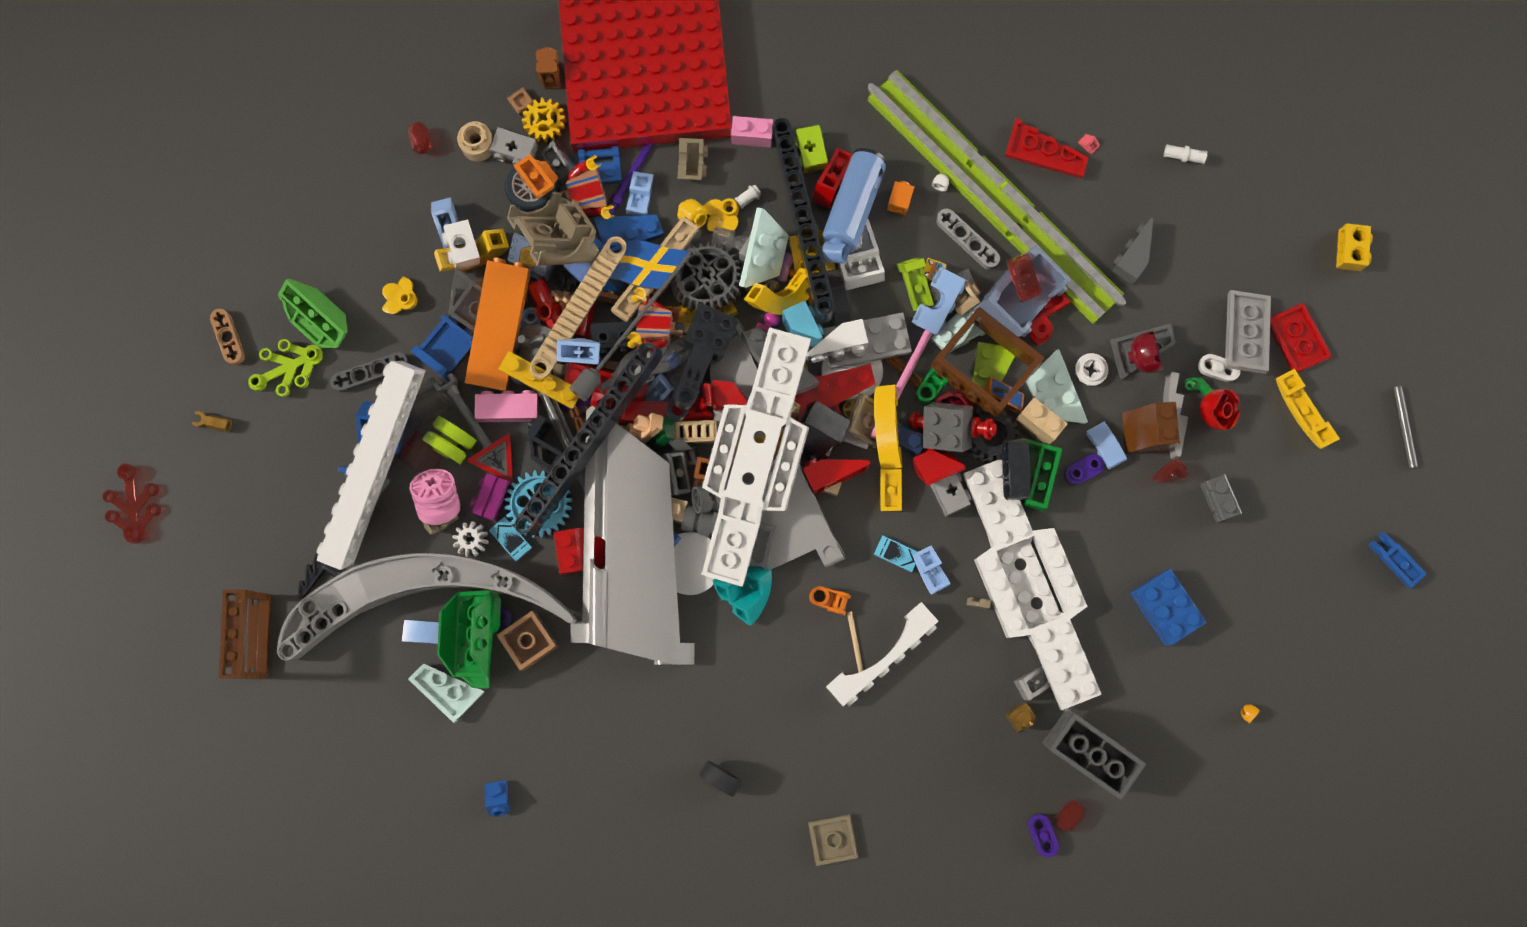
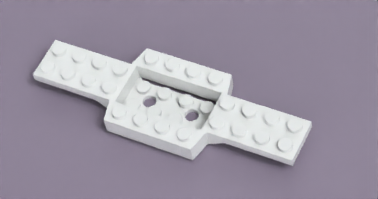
(765, 411)
(1014, 589)

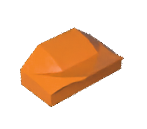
(536, 175)

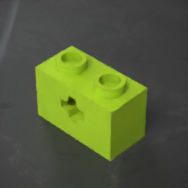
(811, 138)

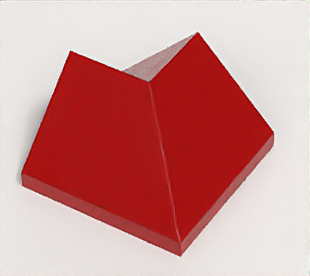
(936, 465)

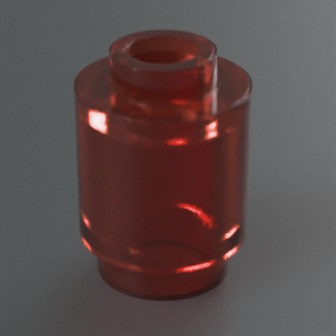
(419, 138)
(1070, 816)

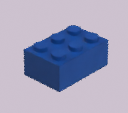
(1167, 607)

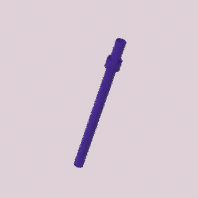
(617, 199)

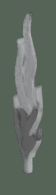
(663, 366)

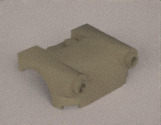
(557, 232)

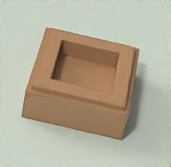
(520, 100)

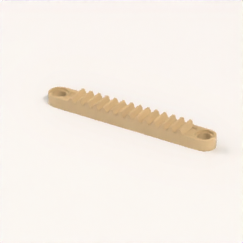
(578, 305)

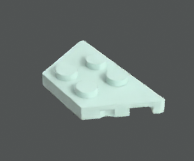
(764, 250)
(1055, 390)

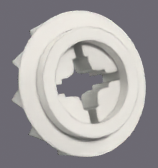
(1099, 364)

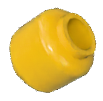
(693, 211)

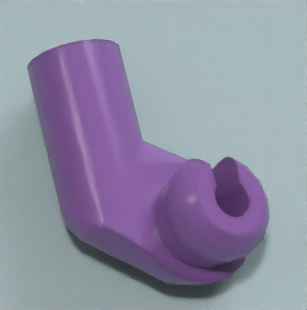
(787, 262)

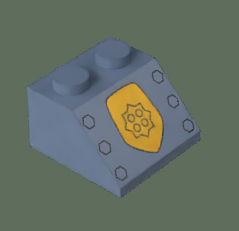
(520, 253)

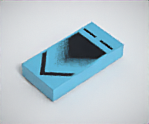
(510, 539)
(895, 553)

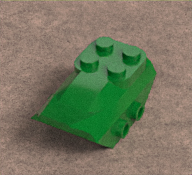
(467, 634)

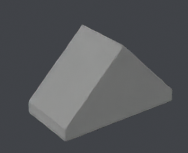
(1032, 683)

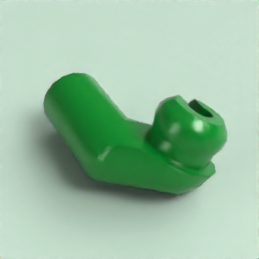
(1197, 384)

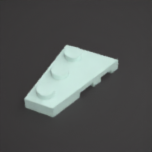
(953, 327)
(445, 692)

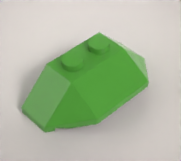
(313, 314)

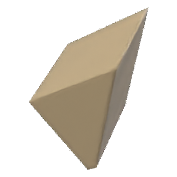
(833, 490)

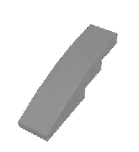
(1171, 396)

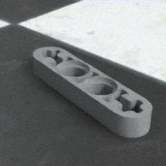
(965, 241)

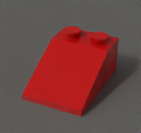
(827, 473)
(571, 551)

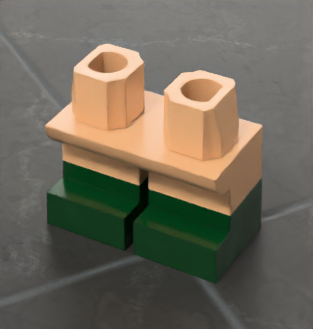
(652, 430)

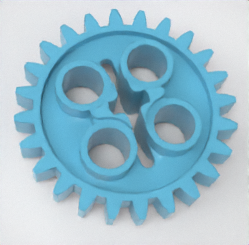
(521, 491)

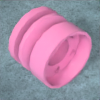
(435, 496)

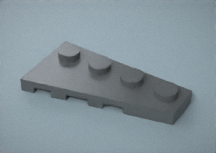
(755, 341)

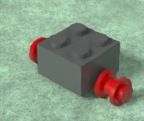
(950, 426)

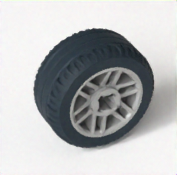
(521, 196)

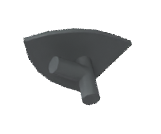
(531, 339)

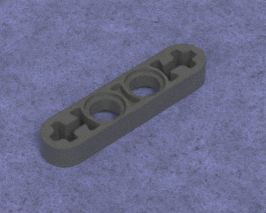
(369, 369)

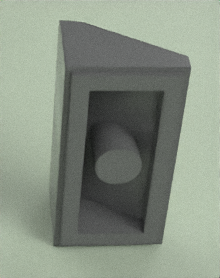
(559, 160)

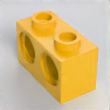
(1348, 245)

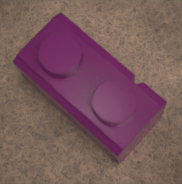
(491, 497)

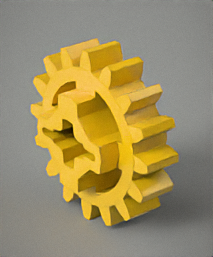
(542, 128)

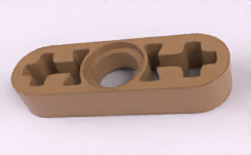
(234, 342)

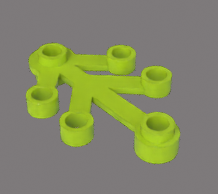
(288, 366)

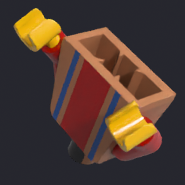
(587, 190)
(655, 325)

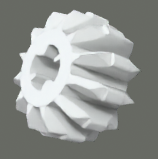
(465, 546)

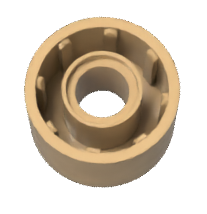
(471, 132)

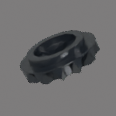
(560, 280)

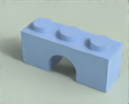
(934, 317)

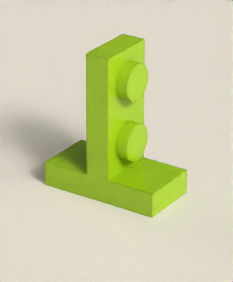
(916, 282)

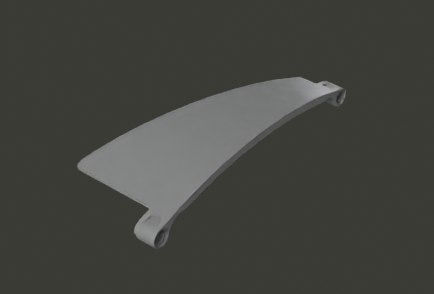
(802, 524)

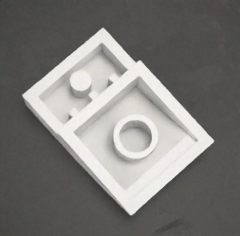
(864, 263)

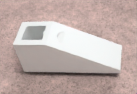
(845, 338)

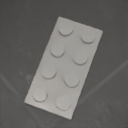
(1248, 332)
(886, 339)

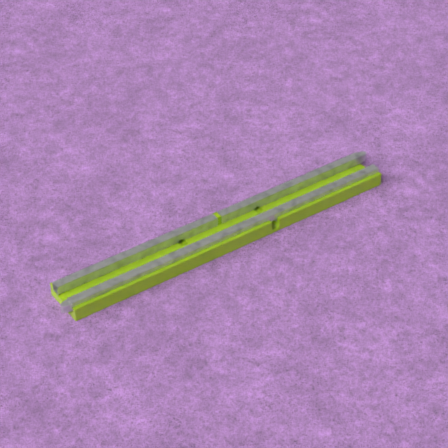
(992, 192)

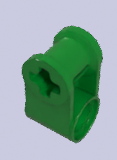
(932, 384)

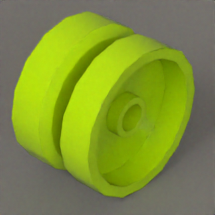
(447, 442)

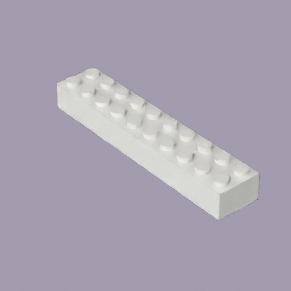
(370, 464)

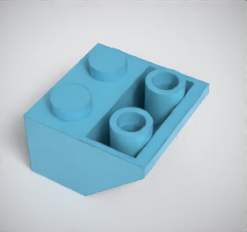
(800, 321)

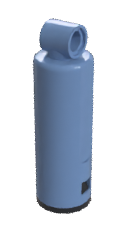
(852, 204)

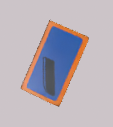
(999, 390)

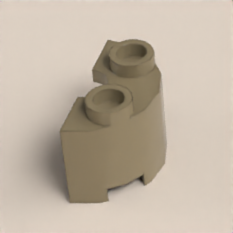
(692, 159)

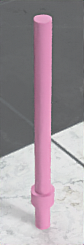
(910, 367)

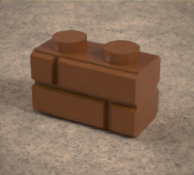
(549, 68)

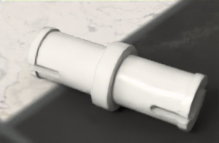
(1185, 154)

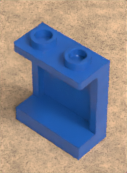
(445, 347)

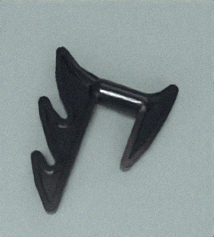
(312, 577)

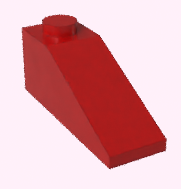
(831, 178)

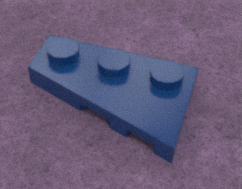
(628, 228)

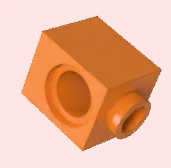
(900, 197)

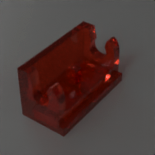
(1024, 277)

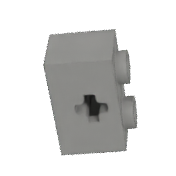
(506, 141)
(948, 502)

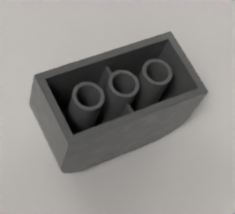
(1093, 753)

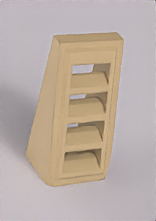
(712, 427)

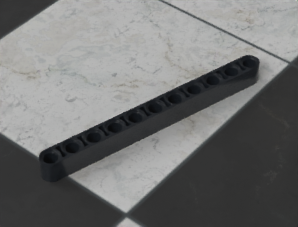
(806, 226)
(579, 444)

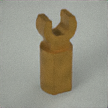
(213, 422)

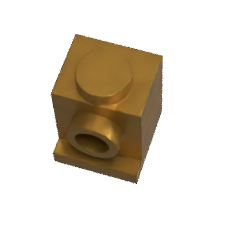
(1021, 717)

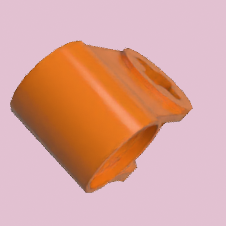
(831, 600)

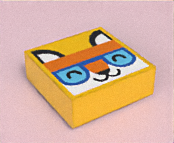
(932, 267)

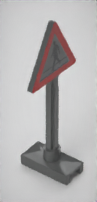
(495, 456)

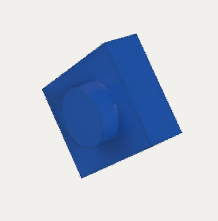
(497, 798)

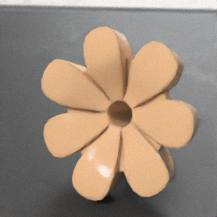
(562, 298)

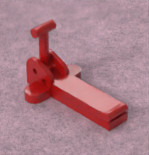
(699, 411)

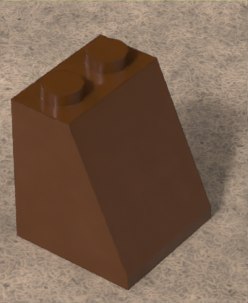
(1151, 428)

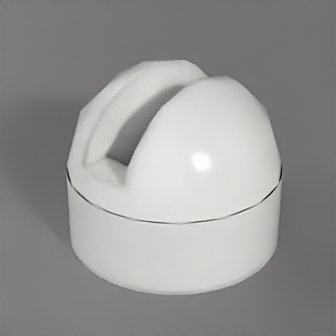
(940, 182)

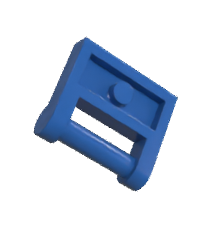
(608, 171)

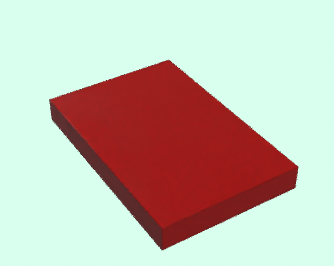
(1299, 338)

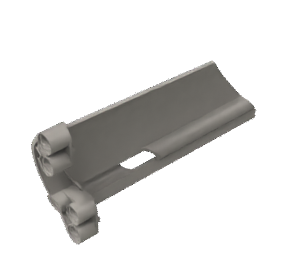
(634, 598)

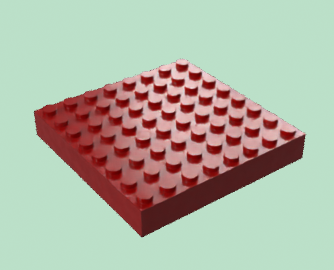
(643, 72)

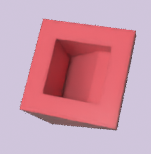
(1089, 143)

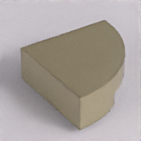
(978, 603)

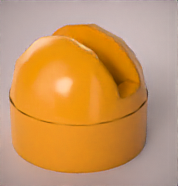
(1249, 712)

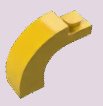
(489, 246)
(774, 303)

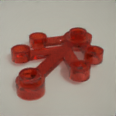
(131, 506)

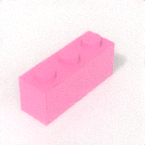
(507, 406)

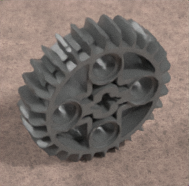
(707, 270)

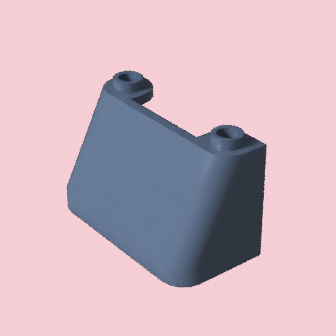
(1003, 300)

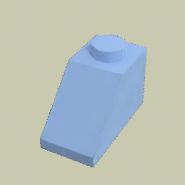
(443, 214)

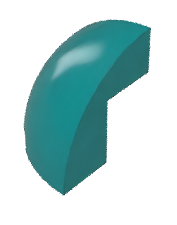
(750, 598)

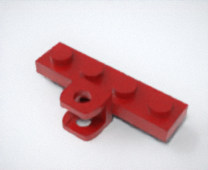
(1041, 326)
(575, 369)

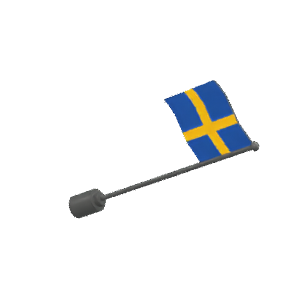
(645, 267)

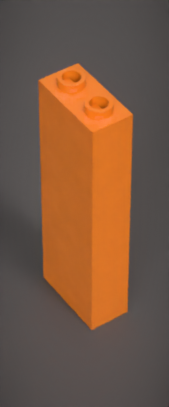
(497, 322)

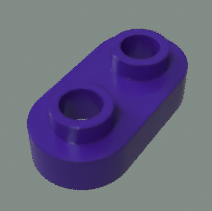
(1084, 468)
(1042, 835)

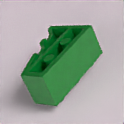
(1043, 469)

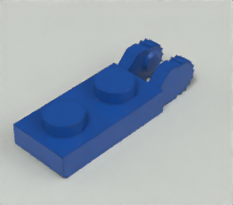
(1398, 561)

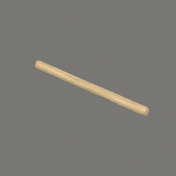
(855, 641)

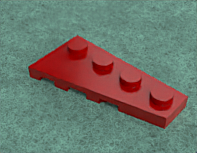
(1042, 151)
(837, 387)

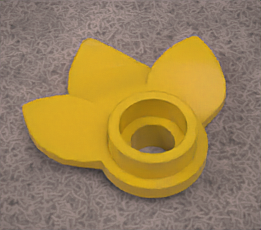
(719, 216)
(397, 294)

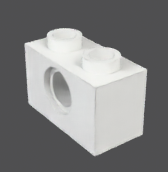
(460, 233)

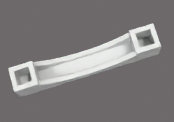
(919, 622)

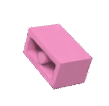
(752, 131)

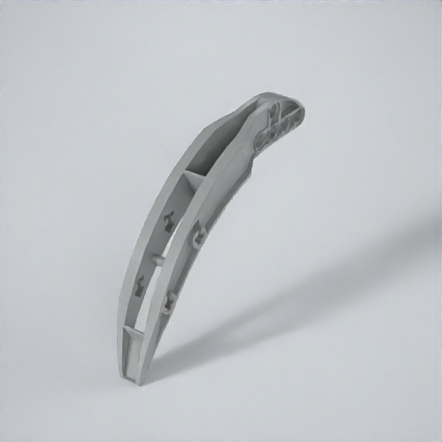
(394, 578)

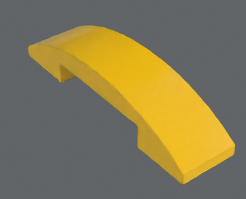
(1304, 411)
(886, 427)

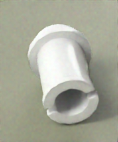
(748, 196)

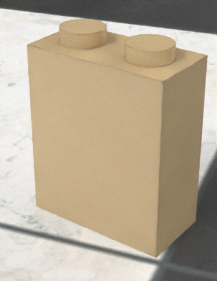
(1040, 422)

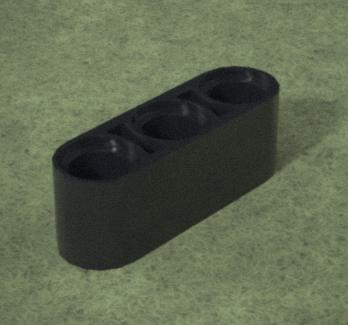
(1015, 469)

